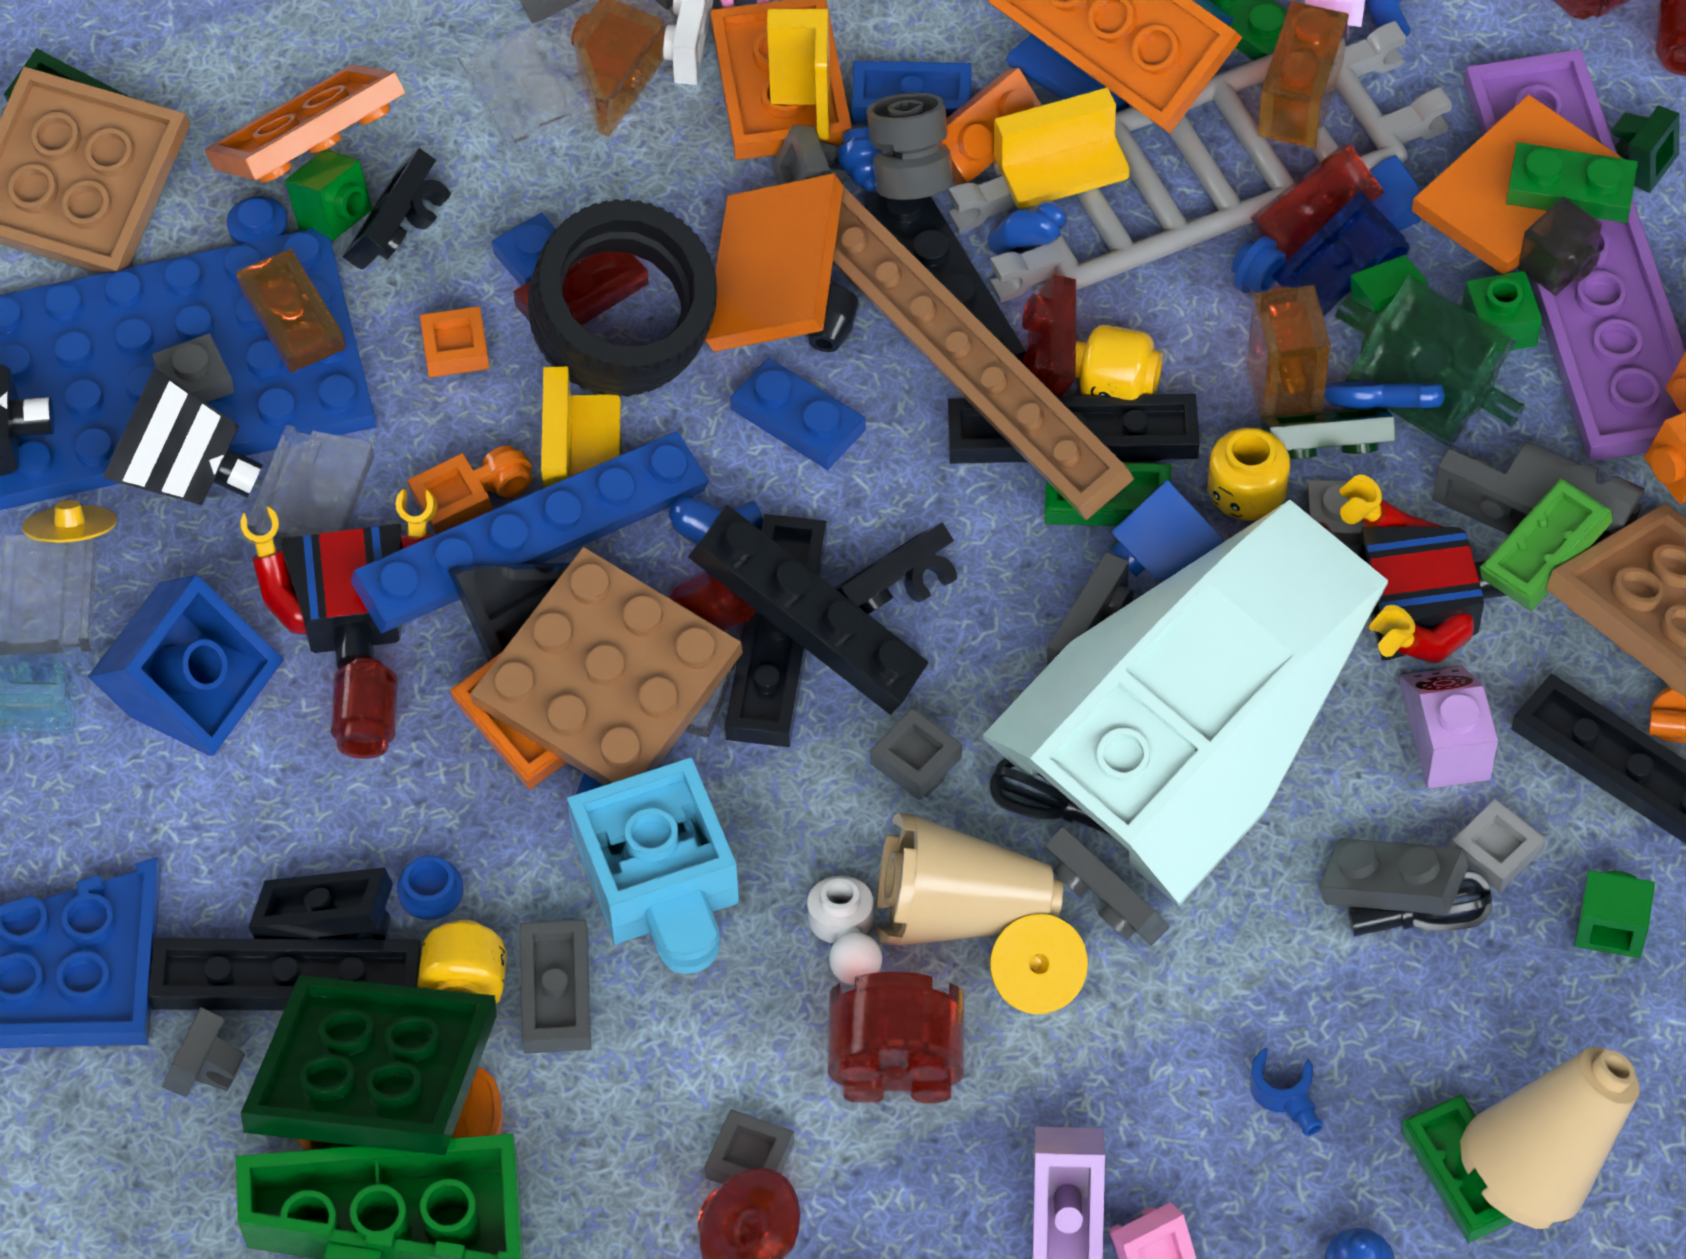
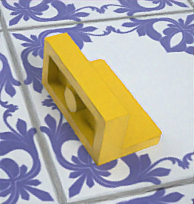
(800, 61)
(1060, 149)
(576, 428)

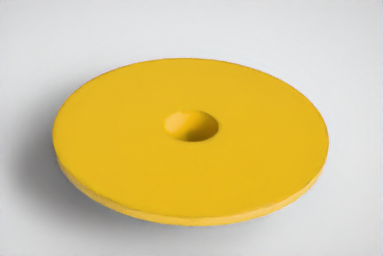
(69, 522)
(1038, 963)

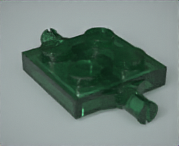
(1433, 341)

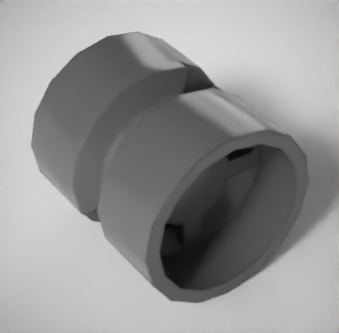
(909, 139)

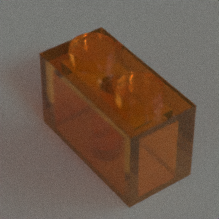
(1303, 74)
(1287, 351)

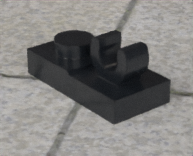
(400, 199)
(870, 586)
(324, 906)

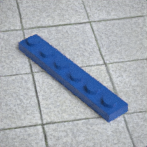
(531, 529)

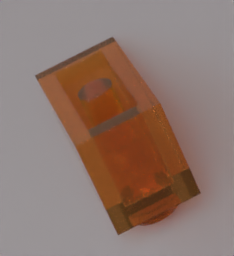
(616, 58)

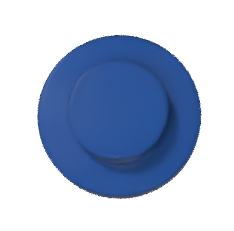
(256, 219)
(1256, 265)
(430, 888)

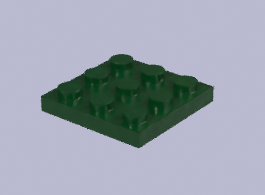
(370, 1065)

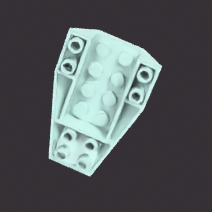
(1197, 695)

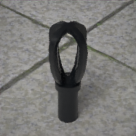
(1059, 807)
(1374, 920)

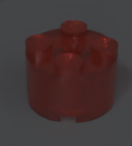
(896, 1037)

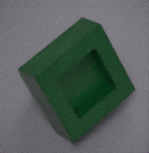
(1650, 142)

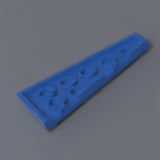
(80, 963)

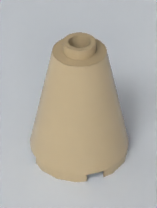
(956, 885)
(1551, 1137)

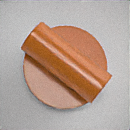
(1668, 716)

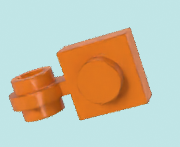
(462, 490)

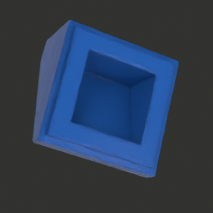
(1399, 192)

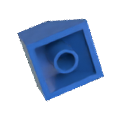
(186, 664)

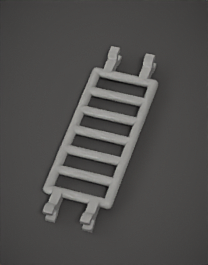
(1387, 132)

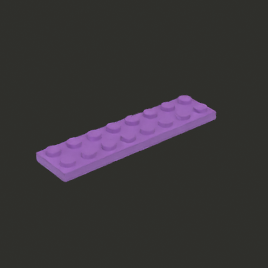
(1615, 326)

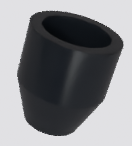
(838, 322)

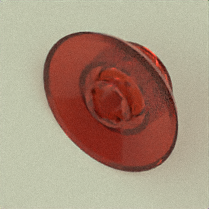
(768, 1216)

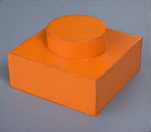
(454, 341)

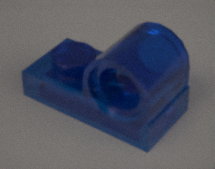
(1345, 245)

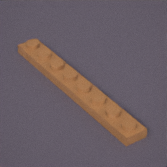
(976, 362)

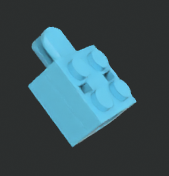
(657, 862)

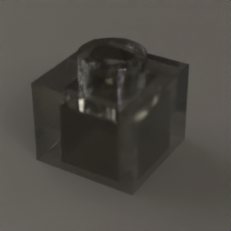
(1560, 246)

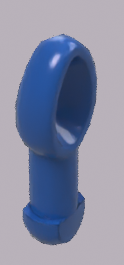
(1383, 395)

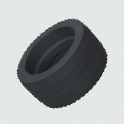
(648, 234)

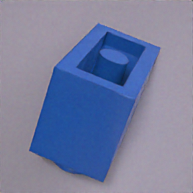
(1163, 534)

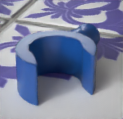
(1292, 1100)

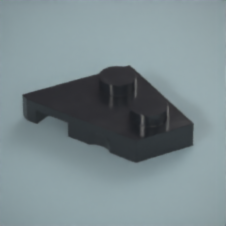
(502, 598)

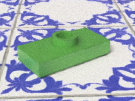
(1549, 536)

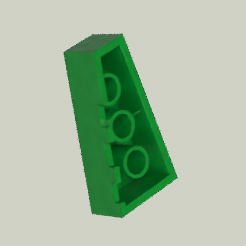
(385, 1200)

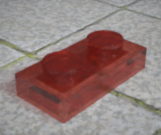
(1315, 199)
(595, 284)
(1052, 334)

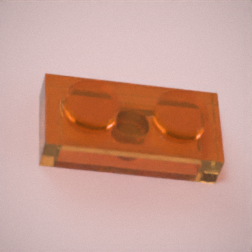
(290, 310)

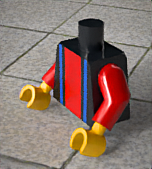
(311, 577)
(1432, 580)

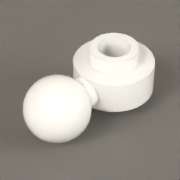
(845, 926)

